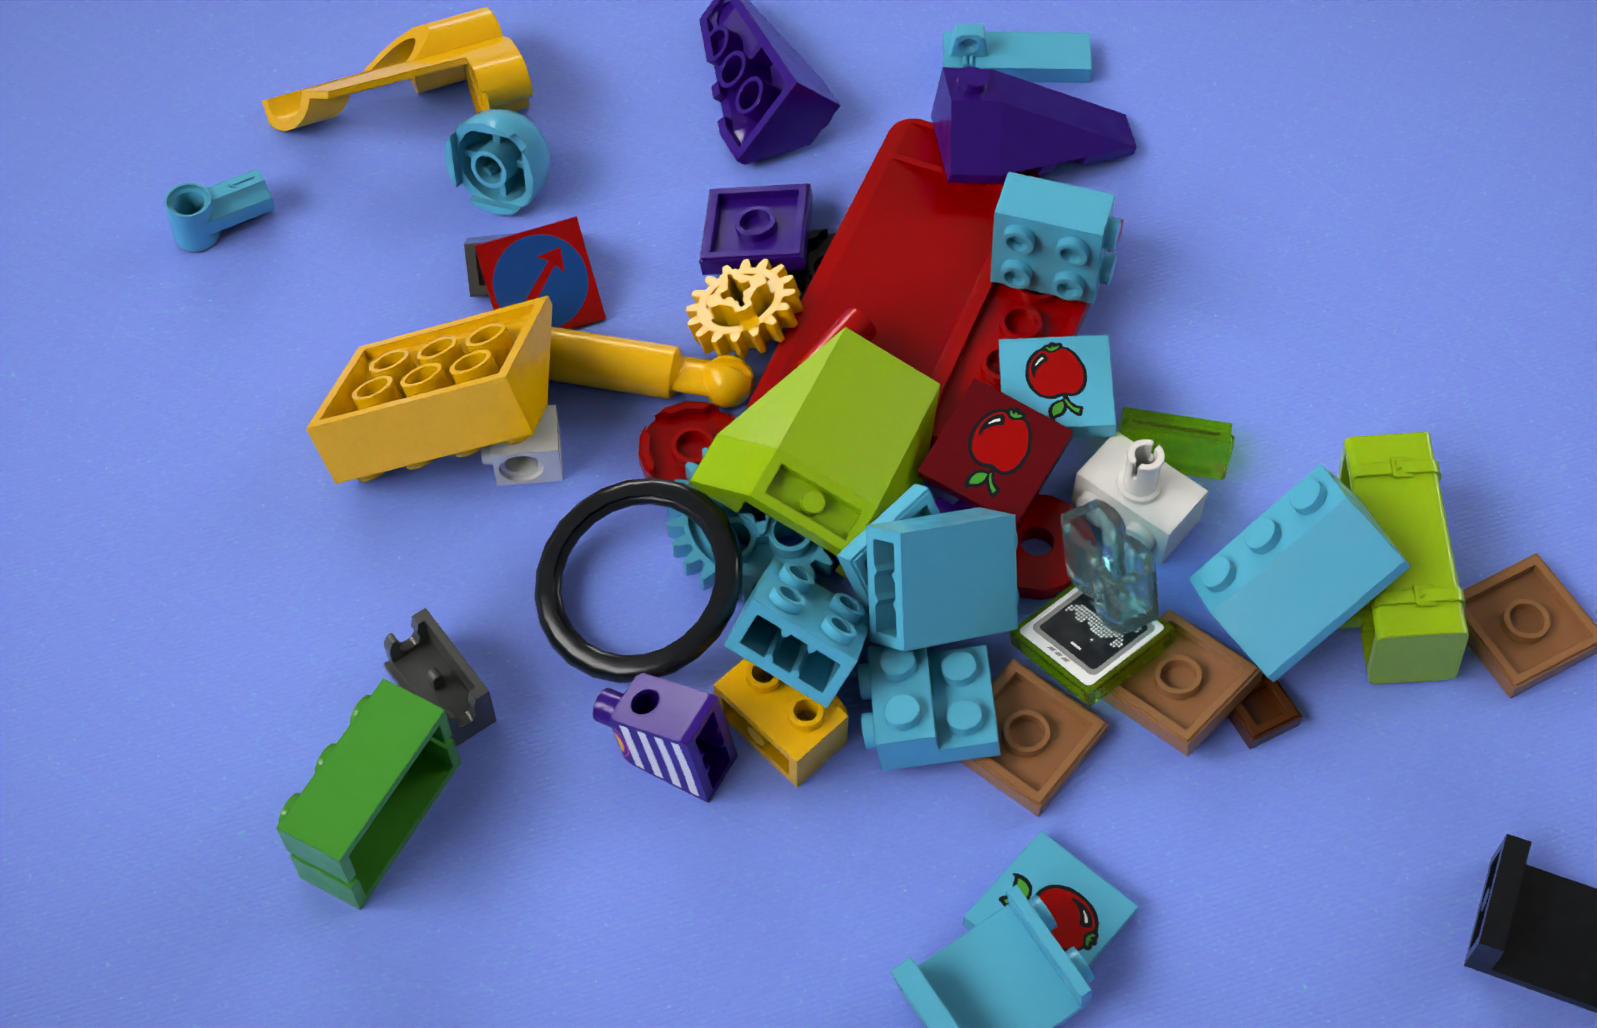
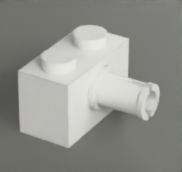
(1148, 494)

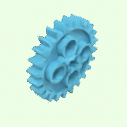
(758, 538)

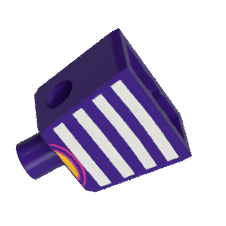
(670, 732)

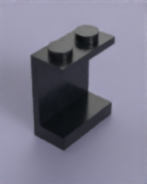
(1536, 928)

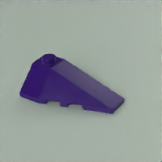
(763, 84)
(1007, 124)

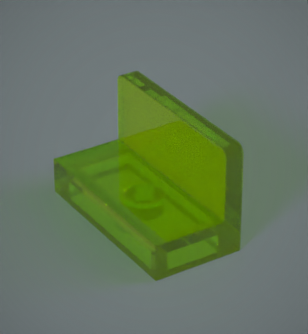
(1189, 443)

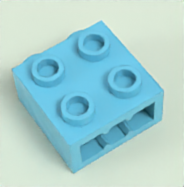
(1054, 238)
(800, 631)

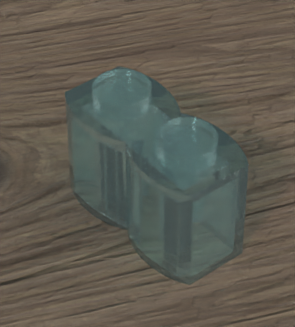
(1110, 566)

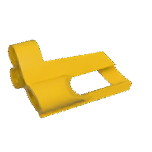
(431, 56)

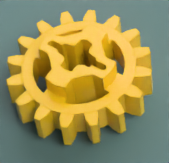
(744, 308)

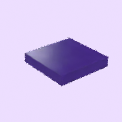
(756, 226)

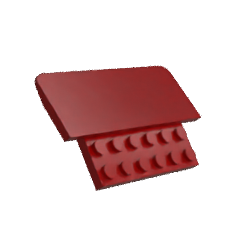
(920, 269)

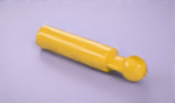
(645, 368)

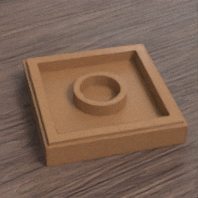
(1527, 625)
(1186, 687)
(1040, 738)

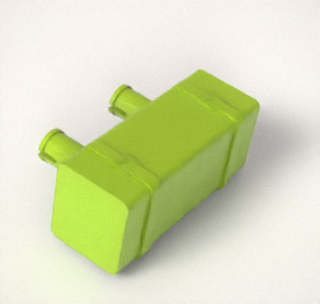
(1418, 621)

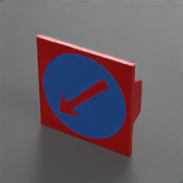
(540, 264)

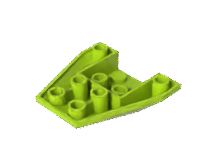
(827, 443)

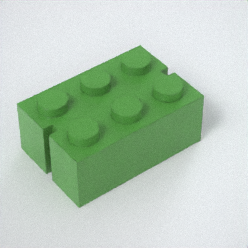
(369, 793)

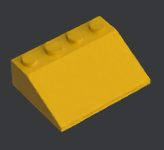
(437, 393)

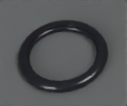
(697, 639)

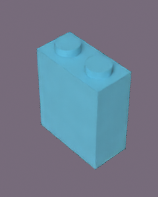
(942, 578)

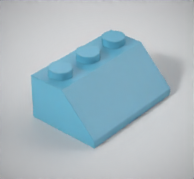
(1298, 572)

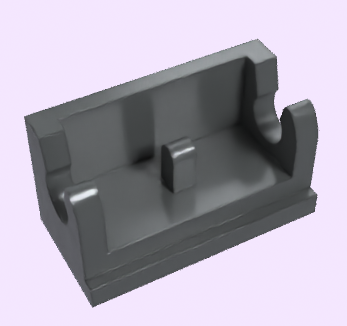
(438, 673)

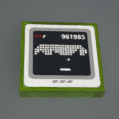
(1081, 650)

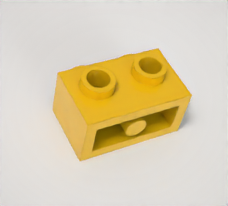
(780, 721)

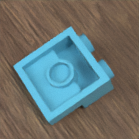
(928, 706)

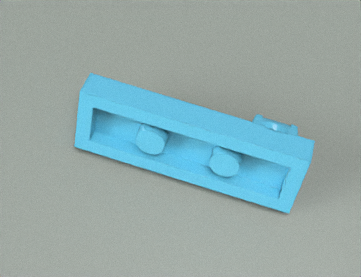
(1020, 54)

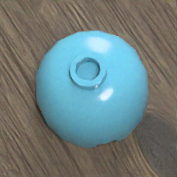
(498, 160)

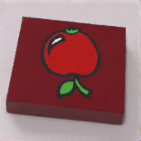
(995, 452)

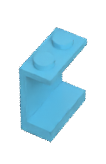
(1000, 974)

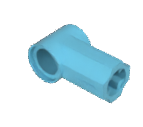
(202, 212)

